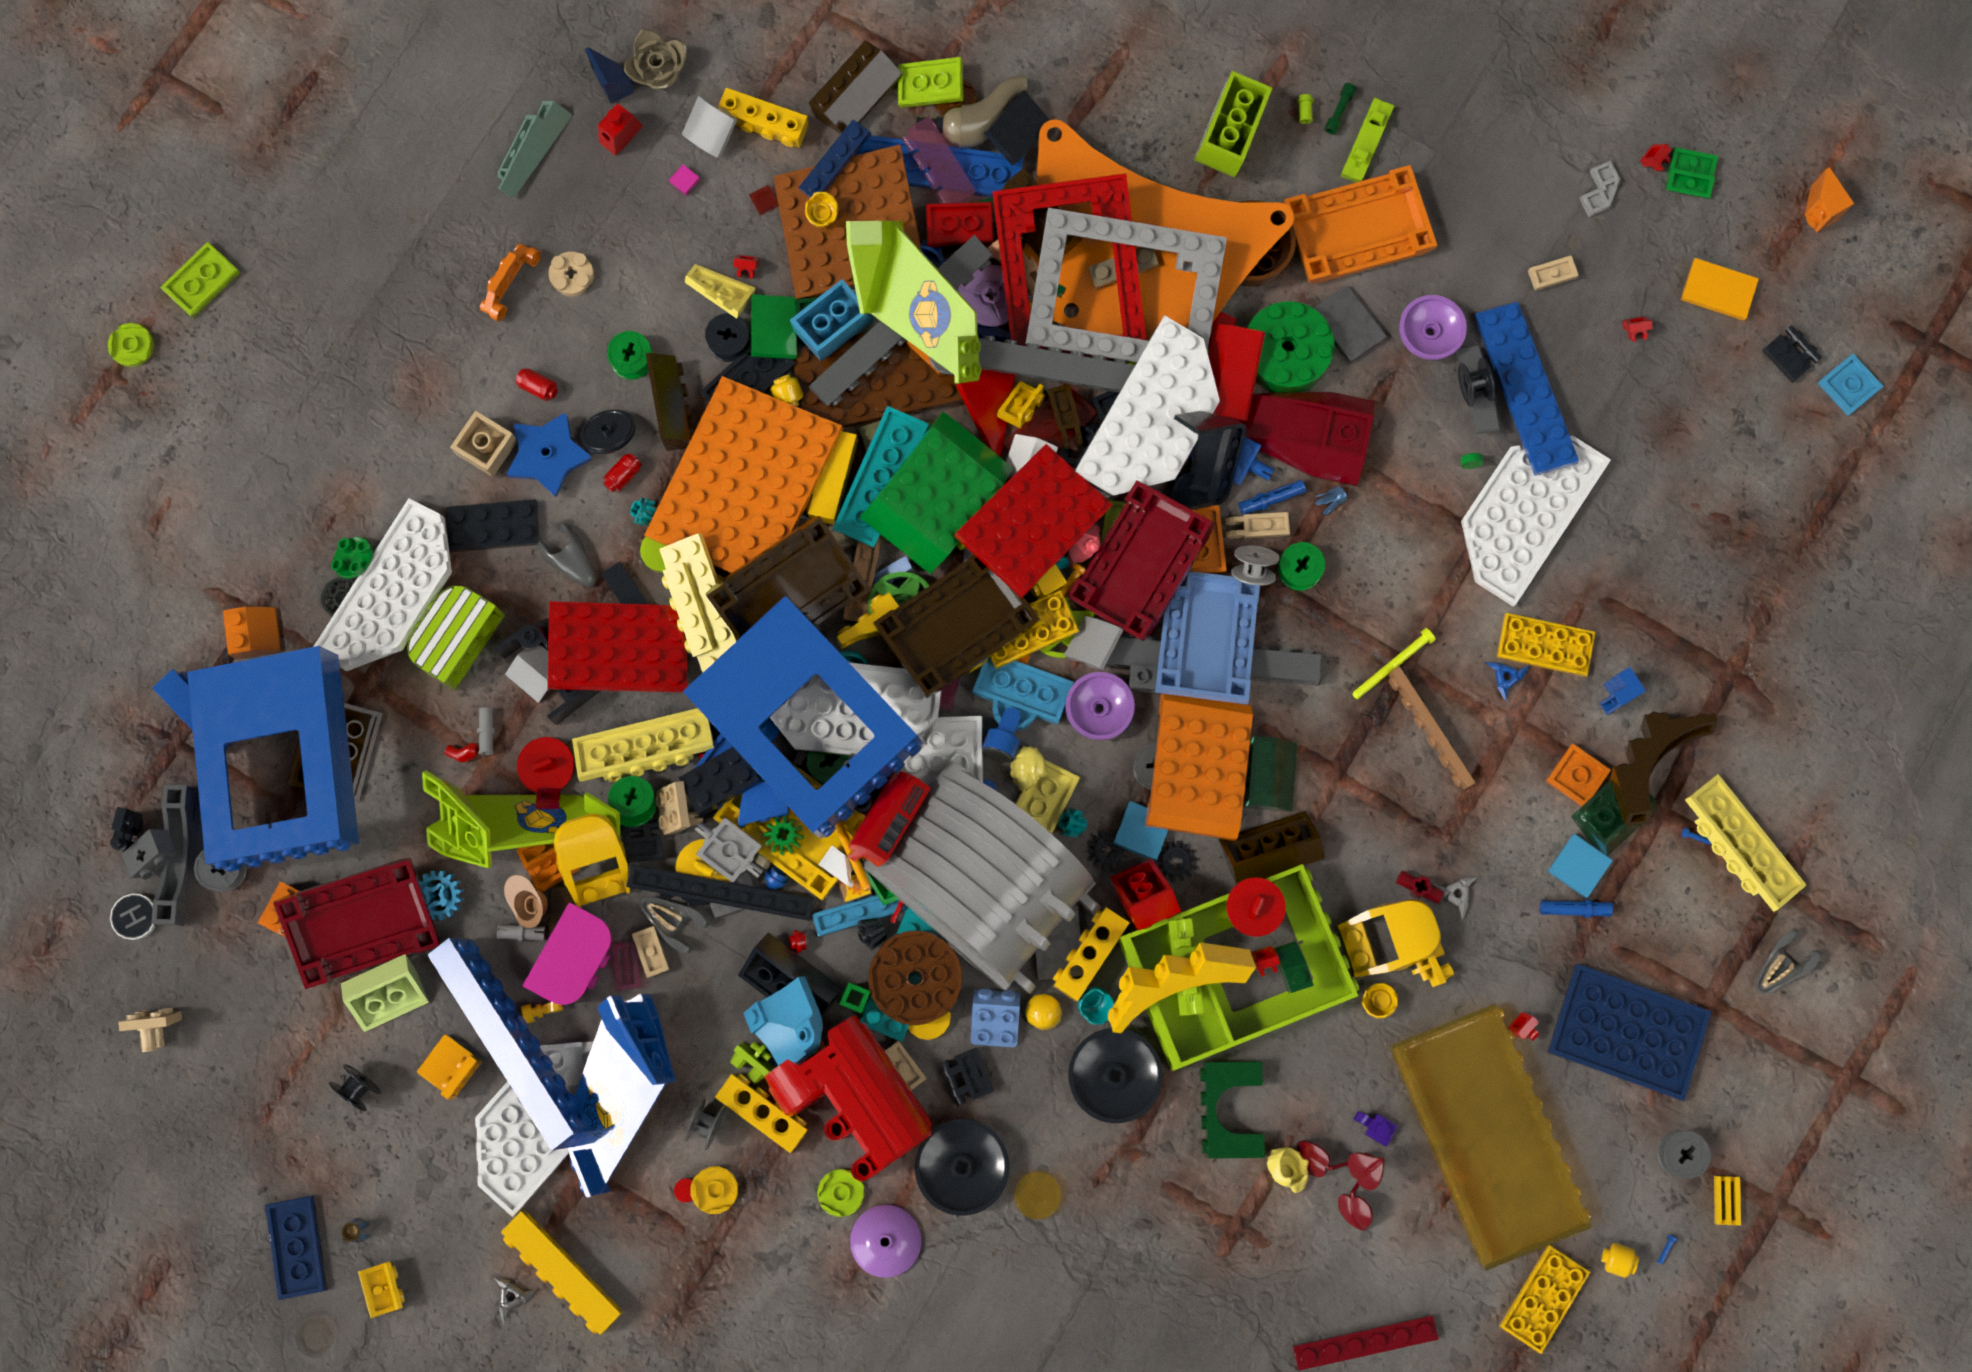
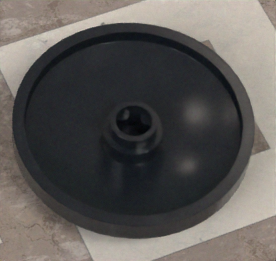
(1115, 1075)
(962, 1167)

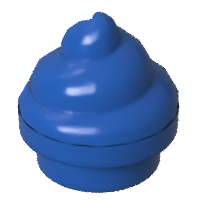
(775, 878)

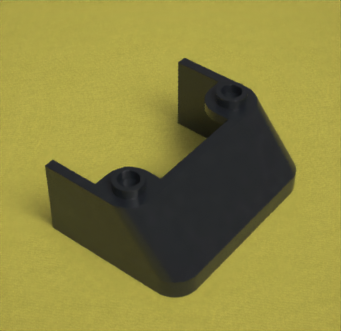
(1213, 460)
(530, 637)

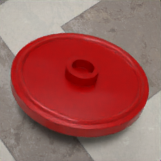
(545, 764)
(1256, 907)

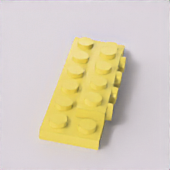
(688, 578)
(642, 746)
(1743, 844)

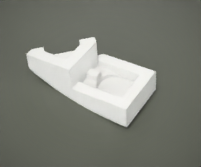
(838, 865)

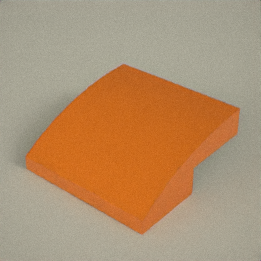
(542, 865)

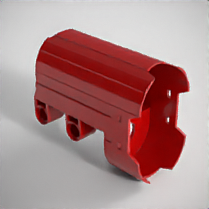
(865, 1091)

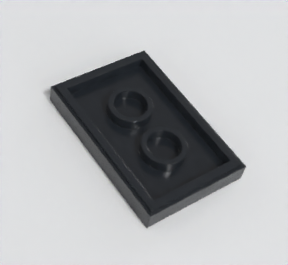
(1017, 128)

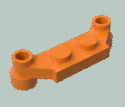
(503, 278)

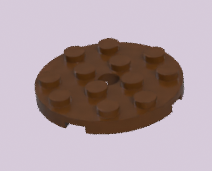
(915, 953)

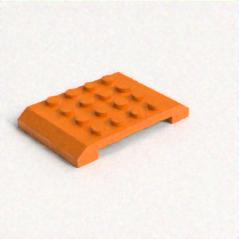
(1361, 226)
(1200, 766)

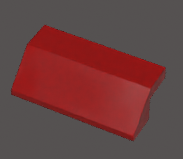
(1234, 364)

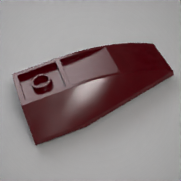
(1313, 432)

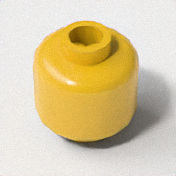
(787, 390)
(1620, 1260)

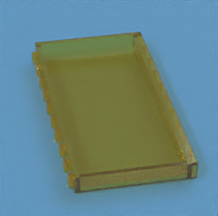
(1490, 1137)

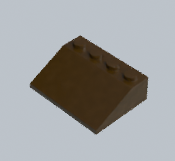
(361, 732)

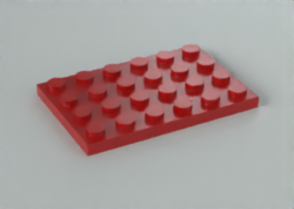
(1033, 520)
(615, 647)

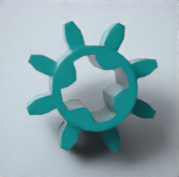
(643, 511)
(1072, 822)

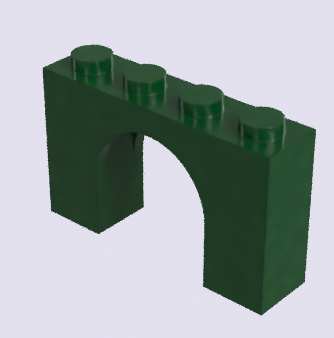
(1218, 1141)

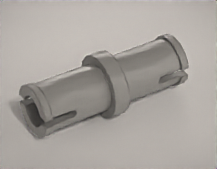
(485, 731)
(521, 933)

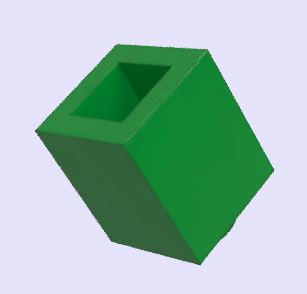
(855, 998)

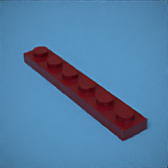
(1365, 1342)

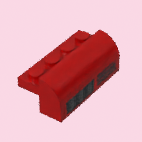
(888, 818)

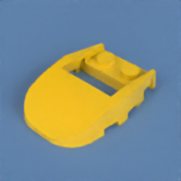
(587, 842)
(1411, 929)

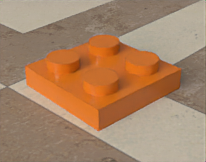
(1577, 775)

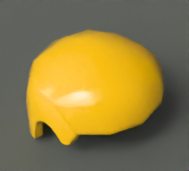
(821, 209)
(1380, 1000)
(1043, 1012)

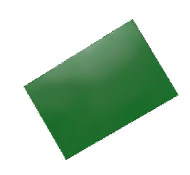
(771, 326)

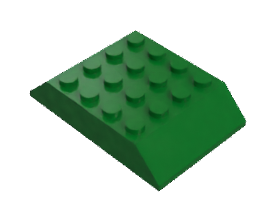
(936, 492)

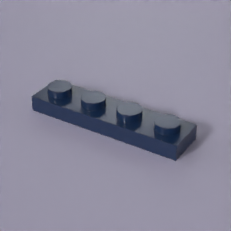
(835, 159)

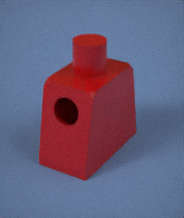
(617, 129)

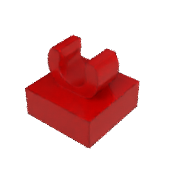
(1655, 156)
(747, 263)
(1636, 325)
(1265, 958)
(1524, 1026)

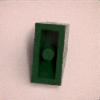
(1293, 967)

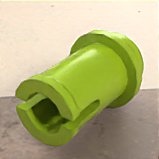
(1305, 108)

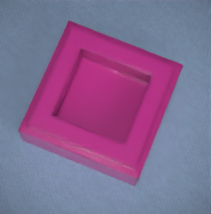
(684, 180)

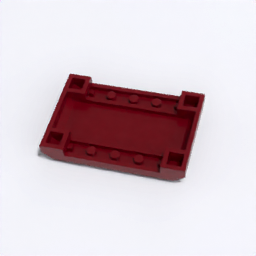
(1142, 561)
(356, 922)

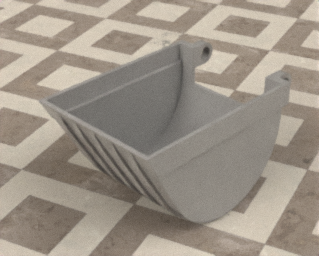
(984, 875)

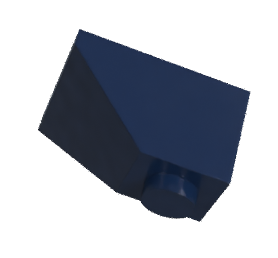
(610, 76)

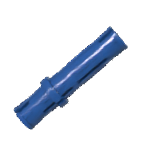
(1272, 497)
(1582, 908)

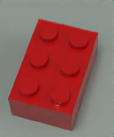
(1145, 894)

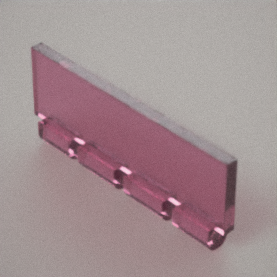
(937, 155)

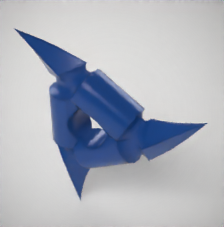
(1506, 684)

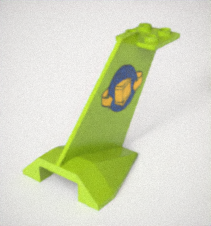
(913, 296)
(487, 823)

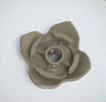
(651, 48)

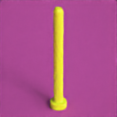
(1426, 636)

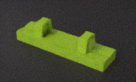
(1367, 141)
(1181, 936)

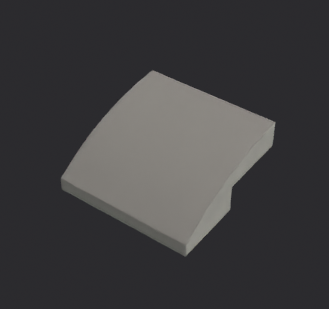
(709, 127)
(1093, 642)

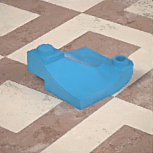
(787, 1022)

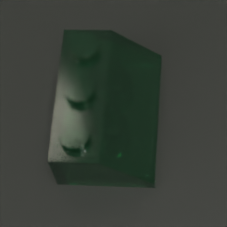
(1271, 774)
(1603, 822)

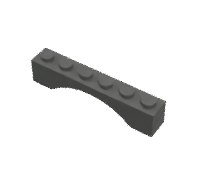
(171, 895)

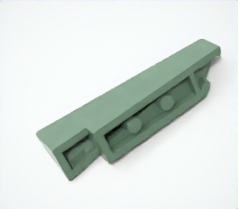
(531, 145)

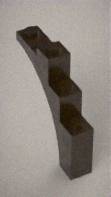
(1643, 754)

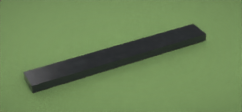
(720, 892)

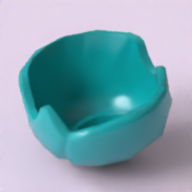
(1095, 1005)

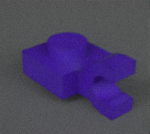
(1377, 1128)

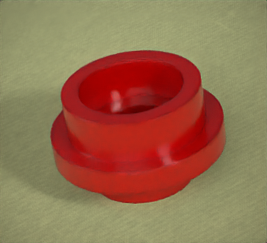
(797, 941)

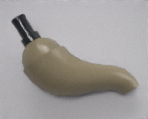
(967, 124)

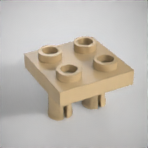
(673, 809)
(150, 1026)

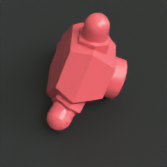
(1085, 546)

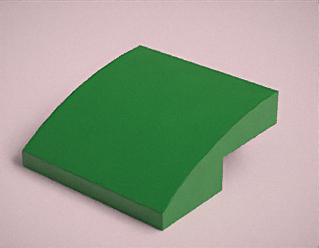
(1691, 172)

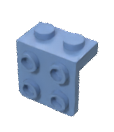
(995, 1018)

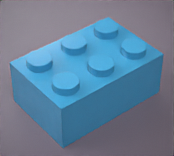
(830, 320)

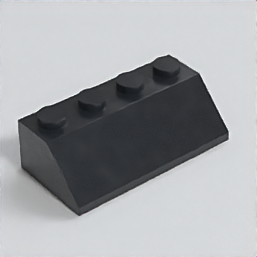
(775, 966)

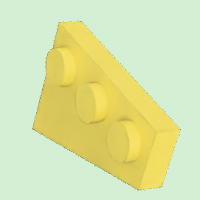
(720, 289)

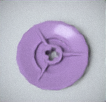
(987, 282)

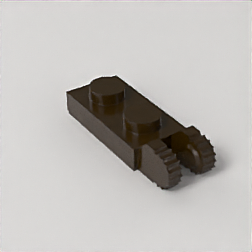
(1065, 413)

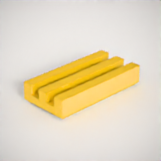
(1736, 1200)

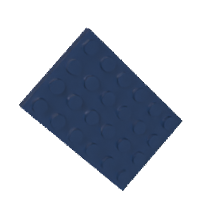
(1629, 1032)

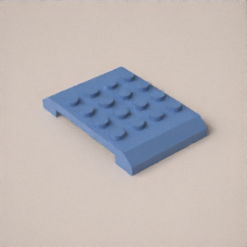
(1208, 639)

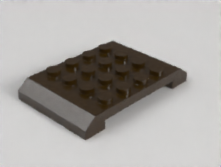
(802, 566)
(955, 625)

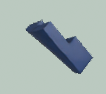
(761, 804)

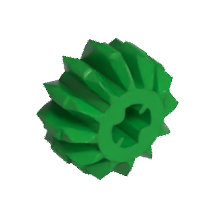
(792, 837)

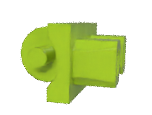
(747, 1054)

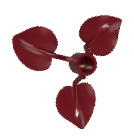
(1362, 1166)

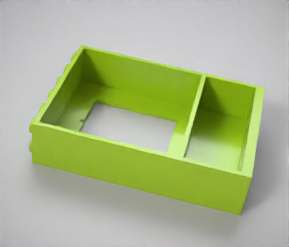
(1219, 1028)

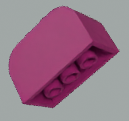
(571, 957)

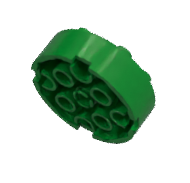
(1307, 336)

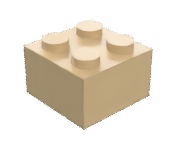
(484, 443)

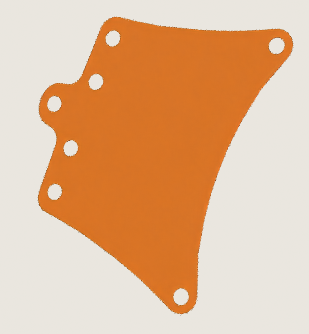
(1163, 288)

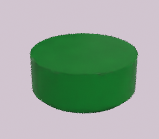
(1471, 461)

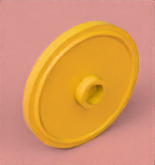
(691, 864)

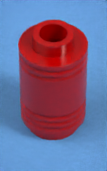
(536, 384)
(622, 473)

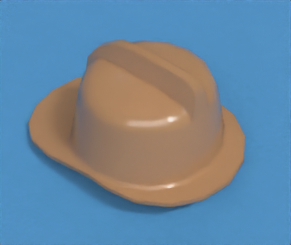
(525, 901)

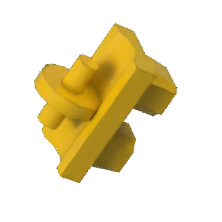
(1431, 970)

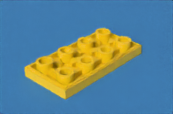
(1054, 625)
(1546, 644)
(1544, 1299)

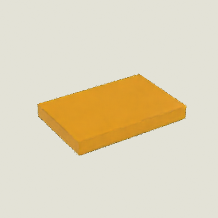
(1719, 289)

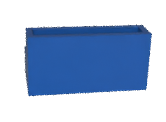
(1623, 689)

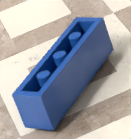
(175, 692)

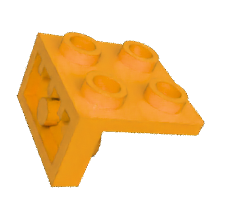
(449, 1067)

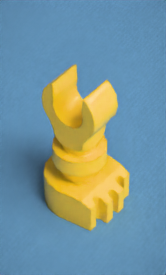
(529, 1012)

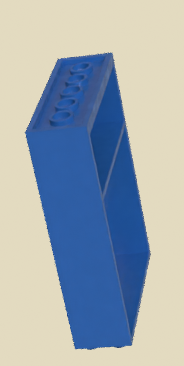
(761, 676)
(266, 699)

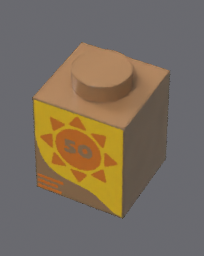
(854, 893)

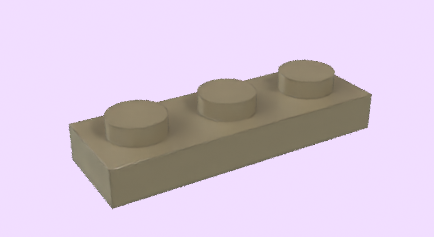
(1104, 272)

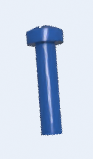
(1685, 832)
(1672, 1239)

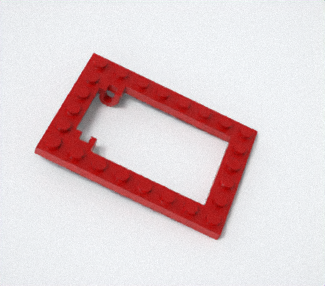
(1016, 215)

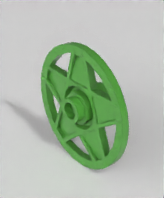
(901, 595)

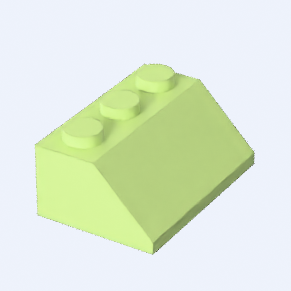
(384, 993)

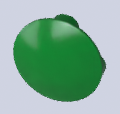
(352, 557)

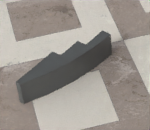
(1483, 411)

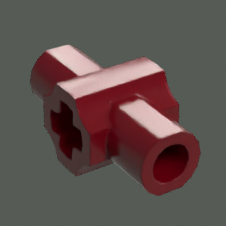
(1430, 892)

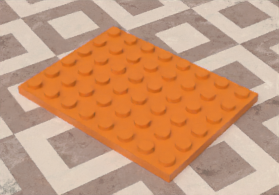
(744, 475)

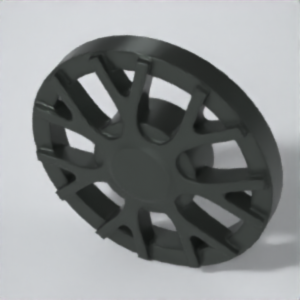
(338, 596)

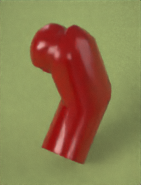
(464, 754)

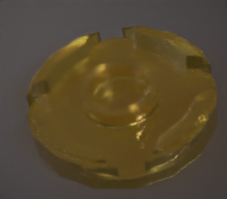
(1037, 1195)

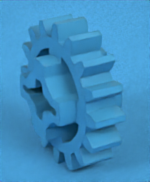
(447, 883)

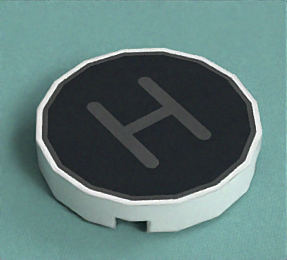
(132, 916)

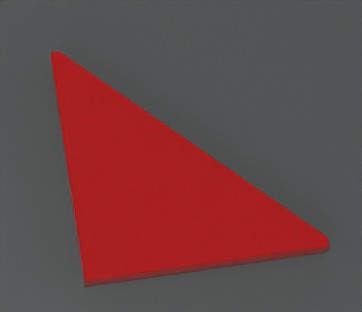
(984, 400)

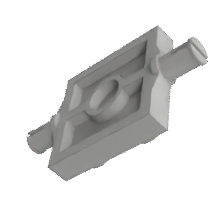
(728, 849)

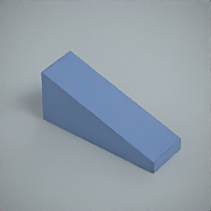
(901, 565)

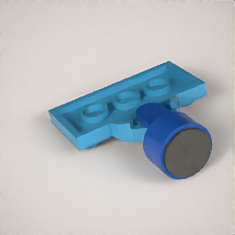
(1018, 698)

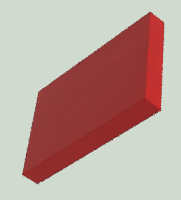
(957, 222)

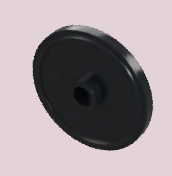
(607, 432)

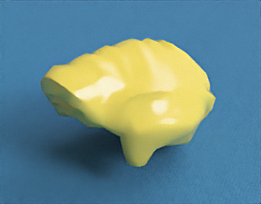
(1027, 768)
(1288, 1168)

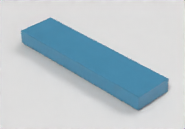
(850, 913)

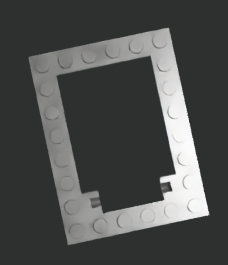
(1201, 249)

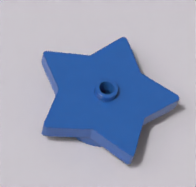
(549, 469)

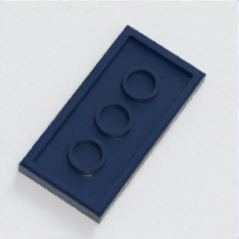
(295, 1247)

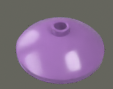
(1433, 314)
(1102, 690)
(893, 1224)

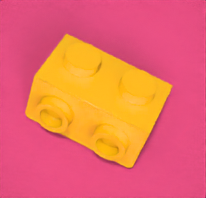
(1021, 404)
(381, 1289)

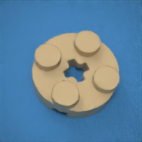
(562, 264)

